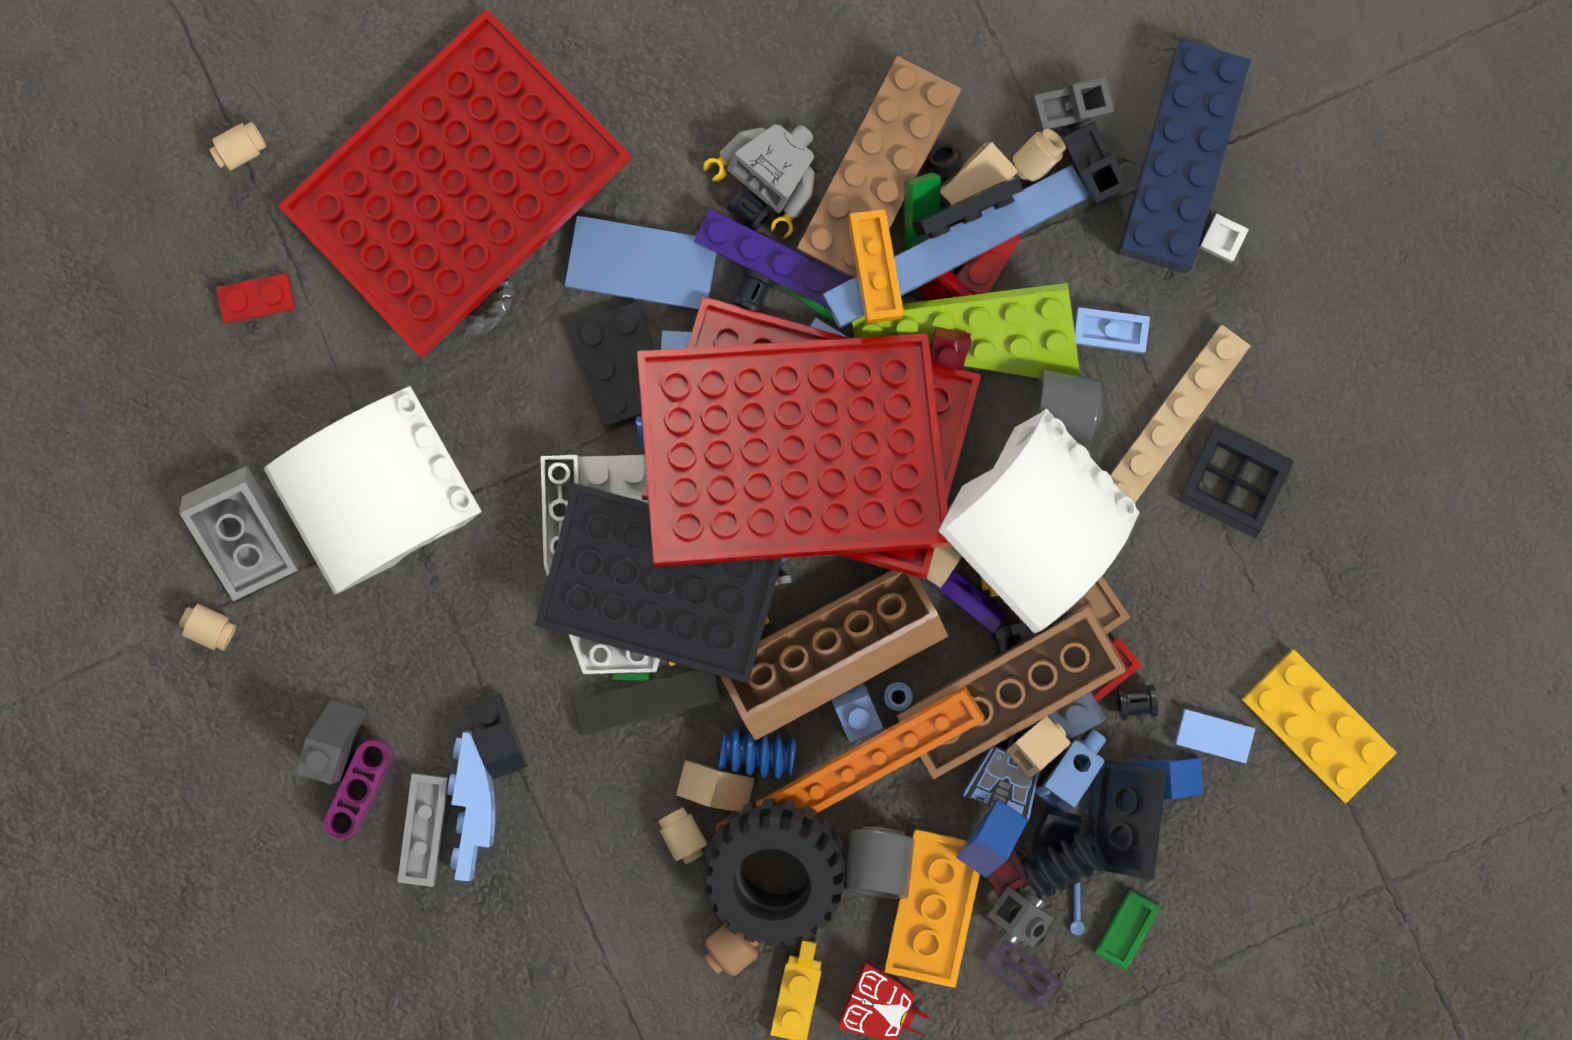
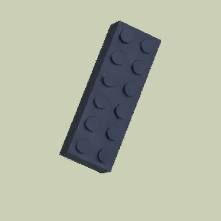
(1183, 156)

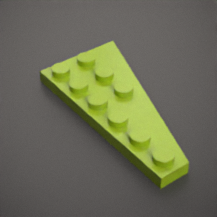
(1008, 329)

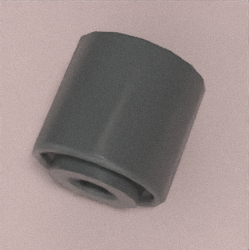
(1072, 400)
(879, 863)

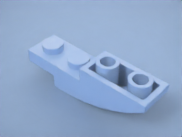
(474, 790)

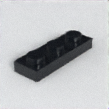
(968, 208)

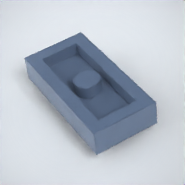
(1077, 716)

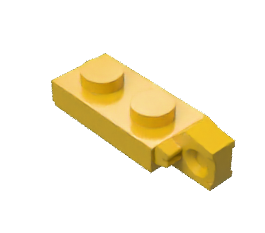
(797, 994)

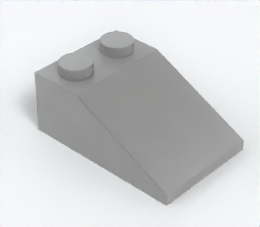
(238, 533)

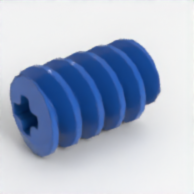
(757, 753)

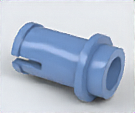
(905, 703)

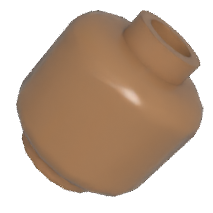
(730, 951)

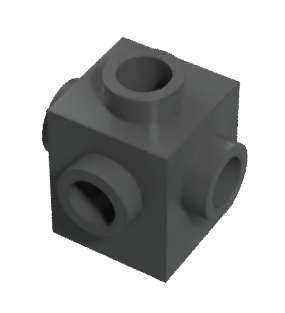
(1020, 917)

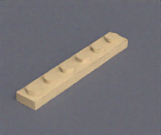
(1178, 412)

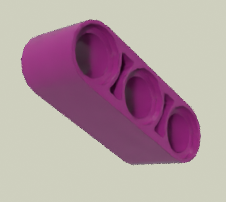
(344, 799)

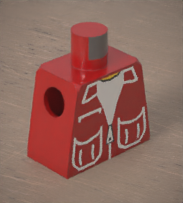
(880, 1006)

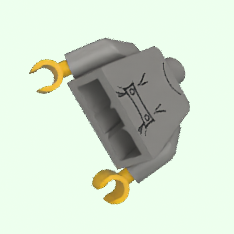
(771, 166)

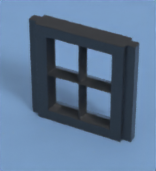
(1249, 452)

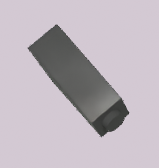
(331, 743)

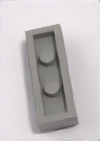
(423, 829)

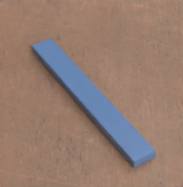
(967, 240)

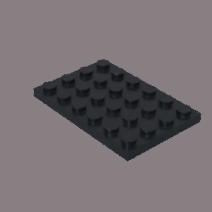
(683, 614)

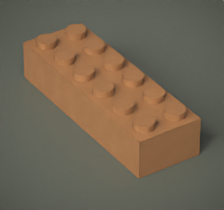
(882, 156)
(835, 651)
(1026, 685)

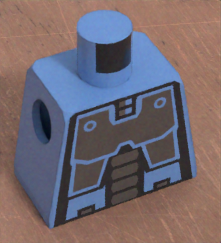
(1002, 779)
(1061, 782)

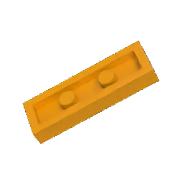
(875, 266)

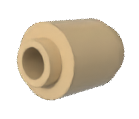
(237, 145)
(1038, 155)
(207, 627)
(682, 836)

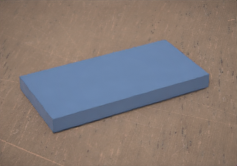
(639, 263)

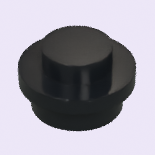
(945, 160)

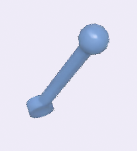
(1076, 925)

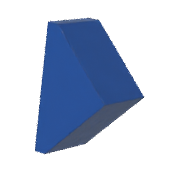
(1182, 777)
(993, 839)

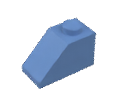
(857, 713)

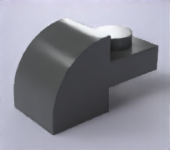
(1073, 105)

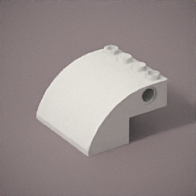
(371, 489)
(1040, 522)

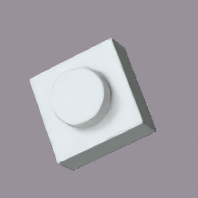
(1223, 238)

